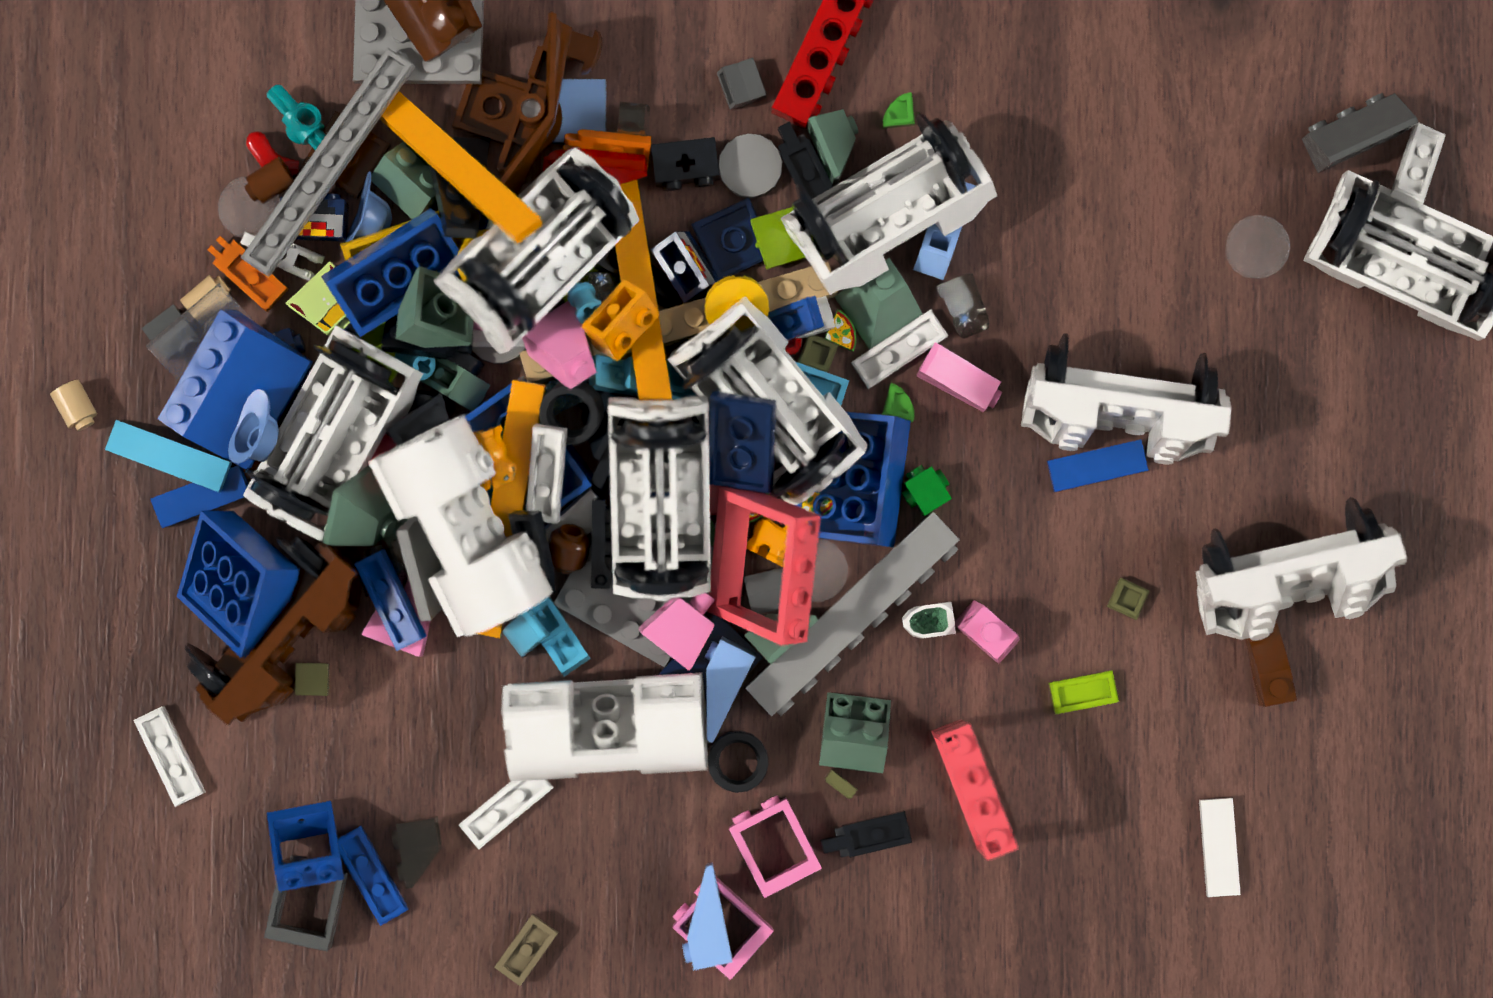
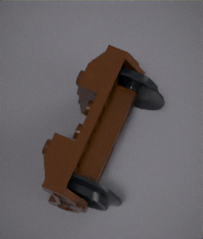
(322, 598)

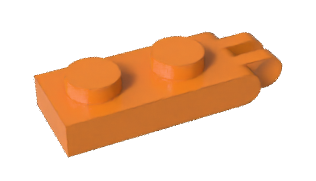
(609, 142)
(259, 287)

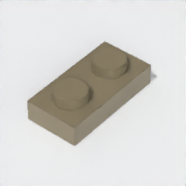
(526, 949)

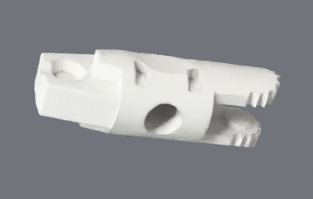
(287, 263)

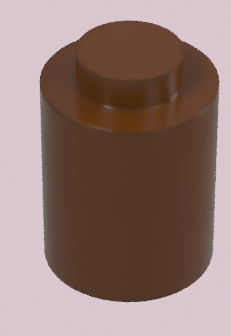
(269, 181)

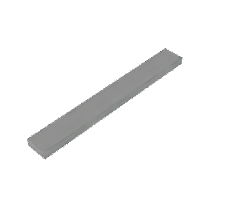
(328, 162)

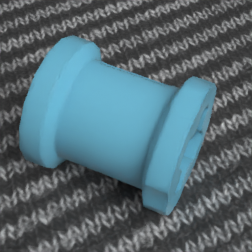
(584, 300)
(423, 364)

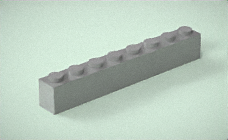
(853, 613)

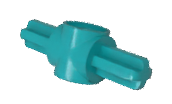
(294, 114)

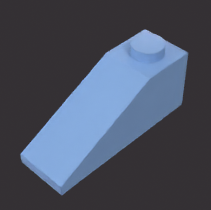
(937, 250)
(724, 677)
(707, 934)

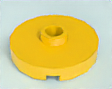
(731, 290)

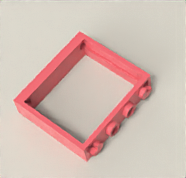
(729, 564)
(974, 789)

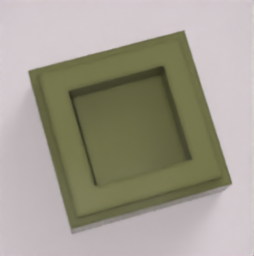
(818, 353)
(1128, 598)
(312, 679)
(840, 784)

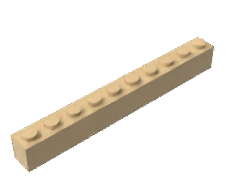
(690, 318)

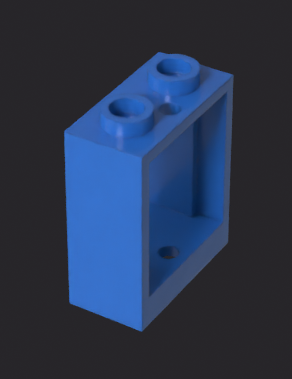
(285, 826)

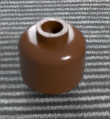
(569, 548)

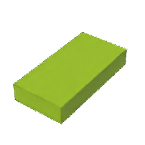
(1083, 692)

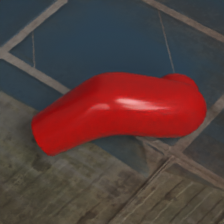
(264, 153)

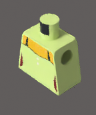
(319, 306)

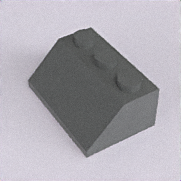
(1357, 130)

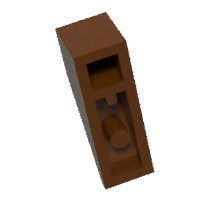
(1271, 670)

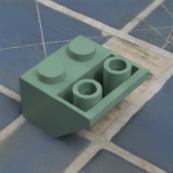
(406, 180)
(855, 732)

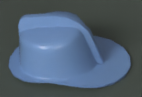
(372, 213)
(255, 432)

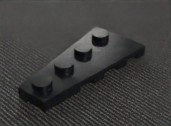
(456, 212)

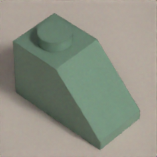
(457, 384)

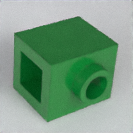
(926, 489)

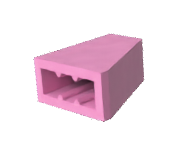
(561, 346)
(959, 378)

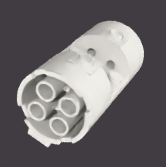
(484, 572)
(605, 726)

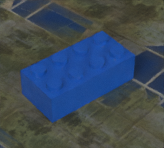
(377, 278)

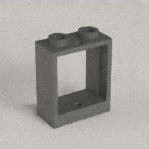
(302, 936)

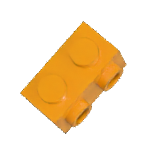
(620, 320)

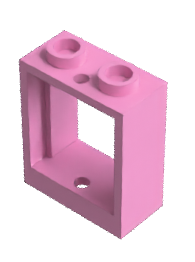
(792, 873)
(747, 948)

